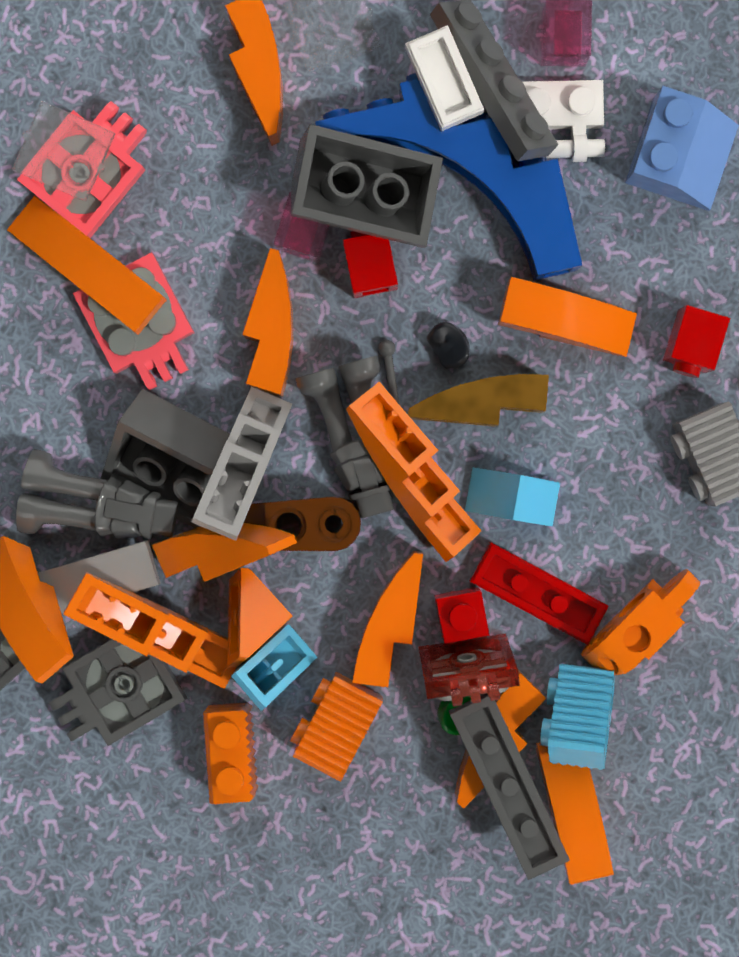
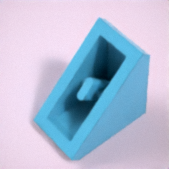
(512, 496)
(273, 667)

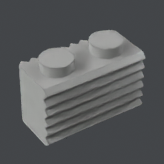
(712, 450)

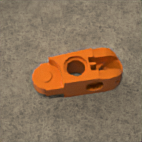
(641, 625)

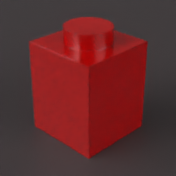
(369, 264)
(696, 341)
(461, 615)

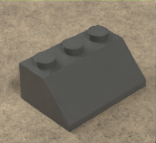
(365, 186)
(165, 452)

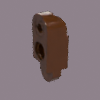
(313, 515)

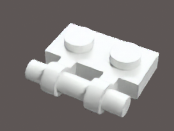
(571, 106)

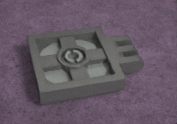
(117, 691)

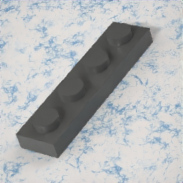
(496, 81)
(509, 786)

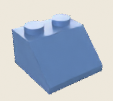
(682, 148)

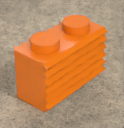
(336, 726)
(230, 753)

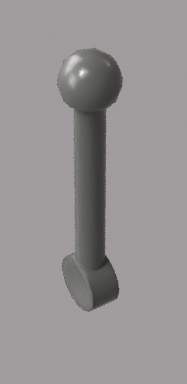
(386, 349)

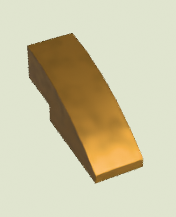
(482, 399)

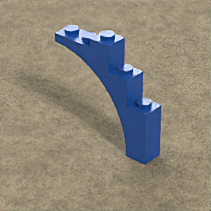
(527, 196)

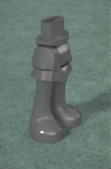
(351, 458)
(120, 507)

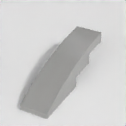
(242, 464)
(126, 567)

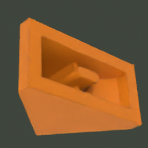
(252, 616)

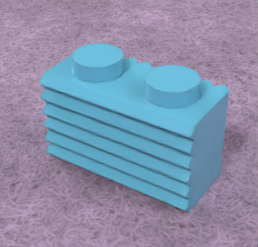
(580, 716)

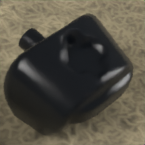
(449, 344)

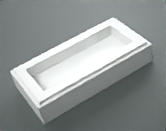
(444, 78)

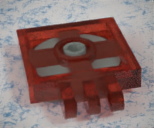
(468, 669)

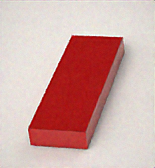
(538, 593)

